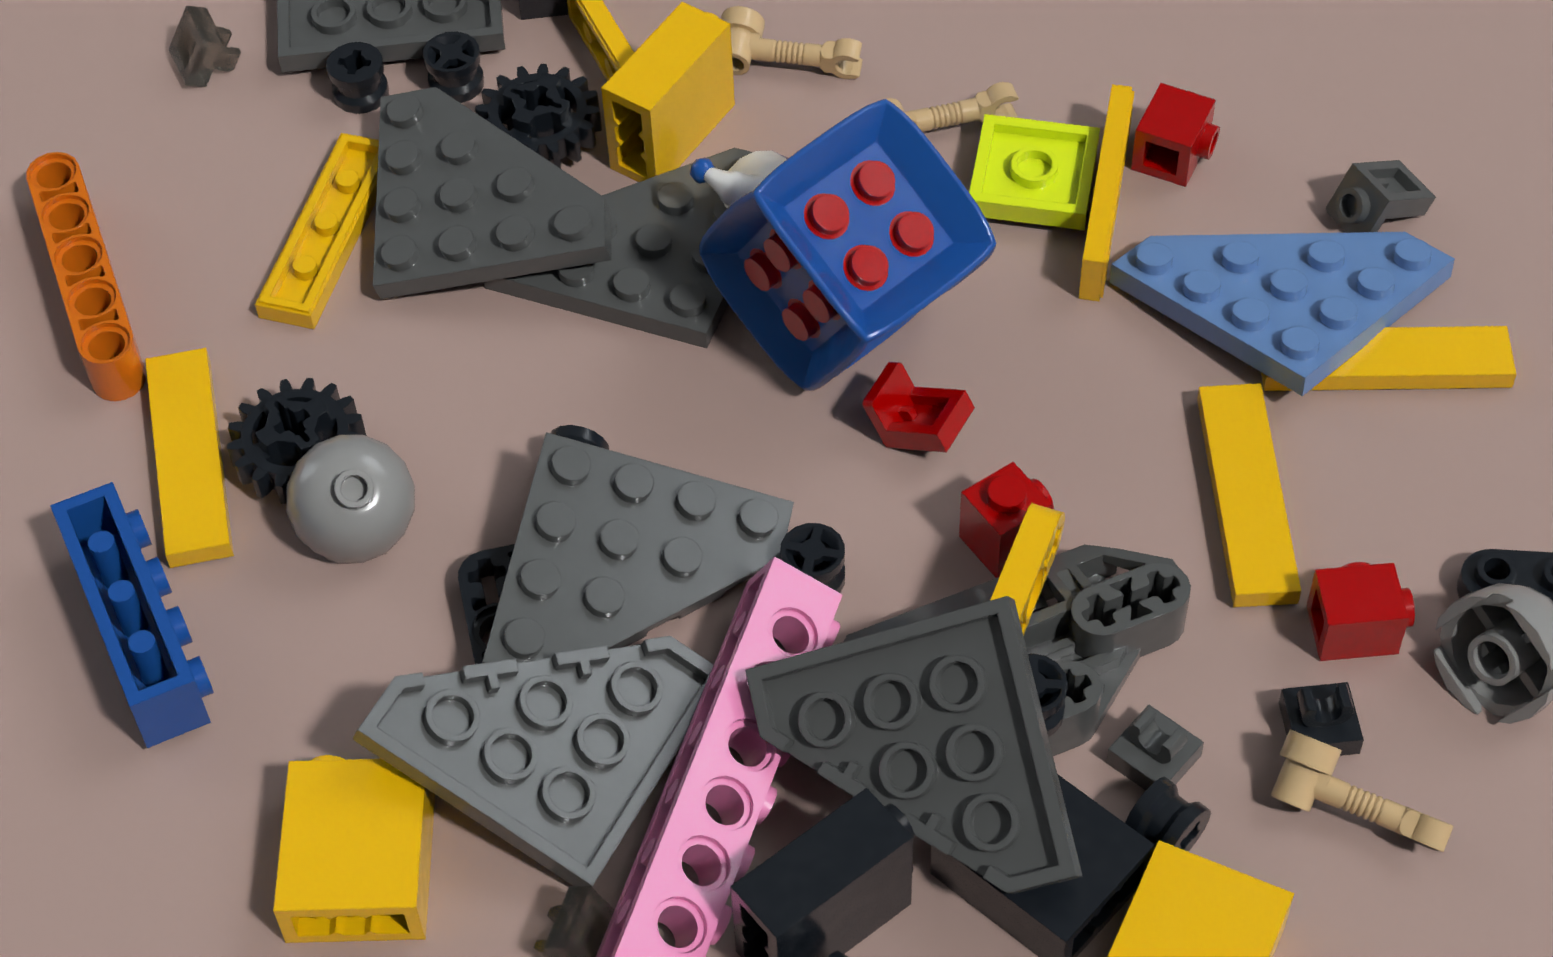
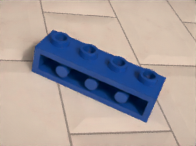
(129, 611)

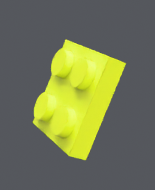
(1035, 171)

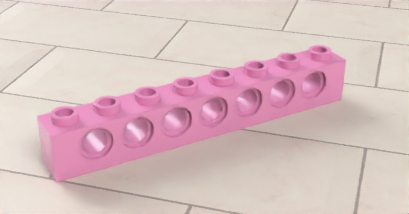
(801, 617)

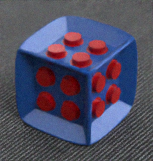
(845, 243)

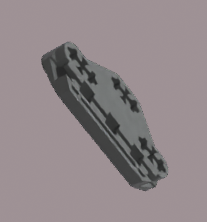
(1092, 630)

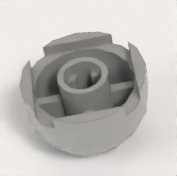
(350, 498)
(1498, 651)

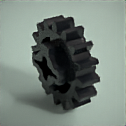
(540, 112)
(284, 430)

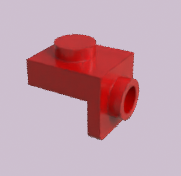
(915, 415)

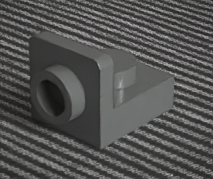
(1377, 193)

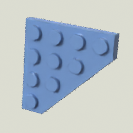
(1284, 300)

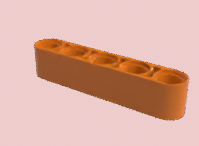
(85, 277)

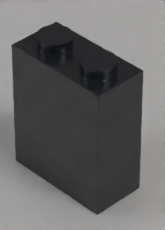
(827, 884)
(1067, 914)

